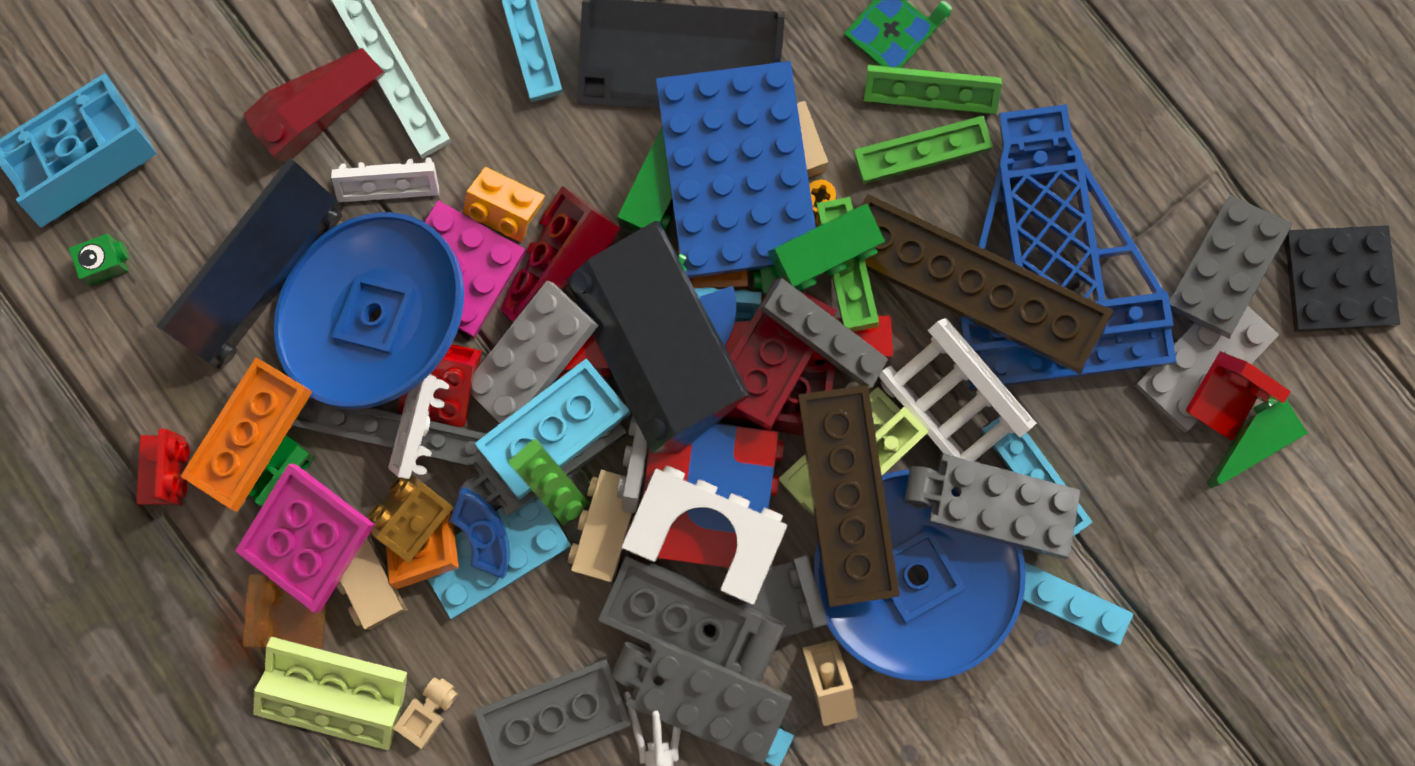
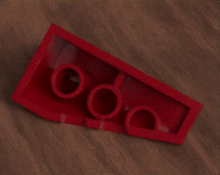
(304, 107)
(569, 238)

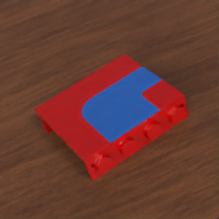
(735, 462)

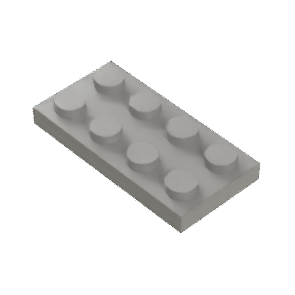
(531, 352)
(1174, 385)

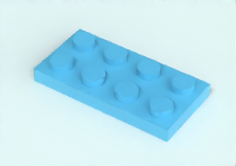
(561, 418)
(533, 541)

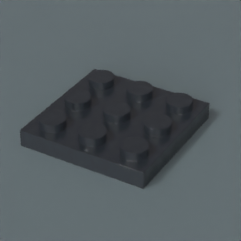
(1342, 278)

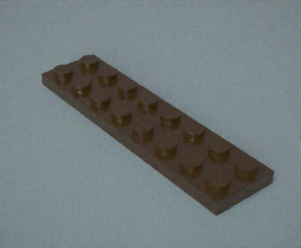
(986, 288)

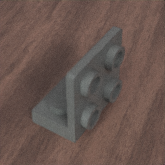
(791, 597)

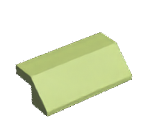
(895, 435)
(330, 693)

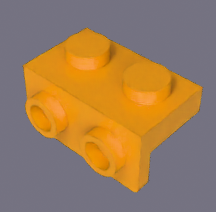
(502, 204)

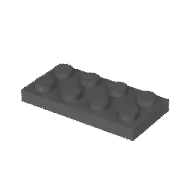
(1229, 266)
(553, 717)

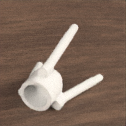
(658, 752)

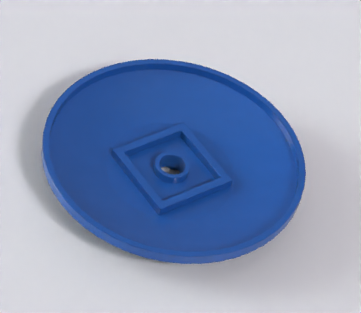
(337, 284)
(947, 622)

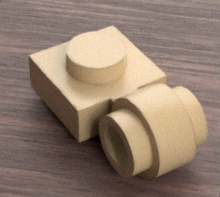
(419, 719)

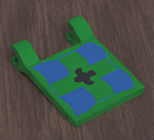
(894, 30)

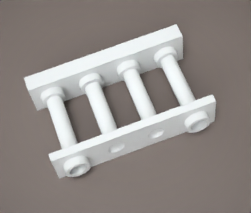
(967, 366)

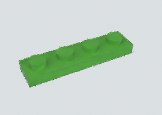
(932, 89)
(923, 150)
(853, 283)
(548, 482)

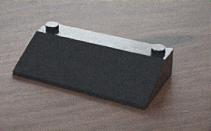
(638, 41)
(251, 265)
(657, 339)

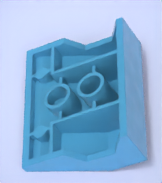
(73, 150)

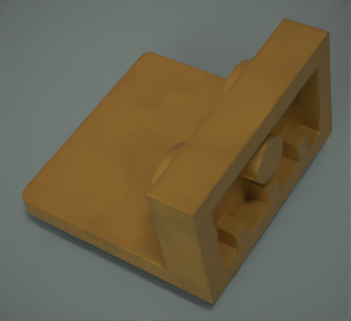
(408, 516)

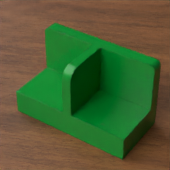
(287, 453)

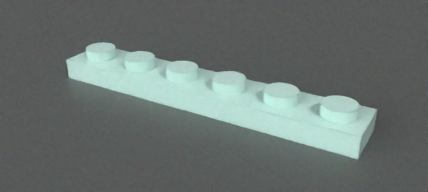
(398, 79)

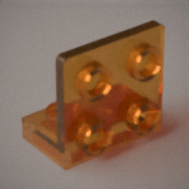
(279, 615)

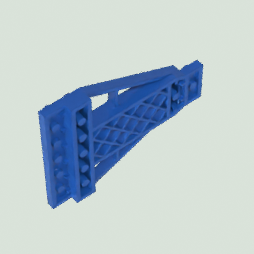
(1139, 335)

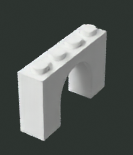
(756, 532)

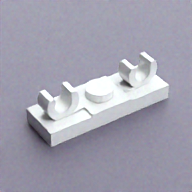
(385, 181)
(413, 427)

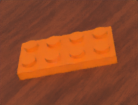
(246, 434)

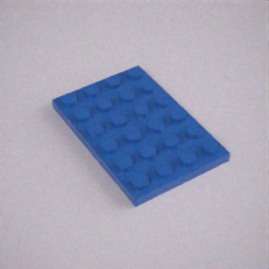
(734, 165)

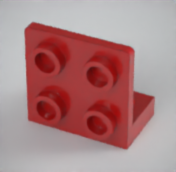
(457, 371)
(1230, 393)
(161, 469)

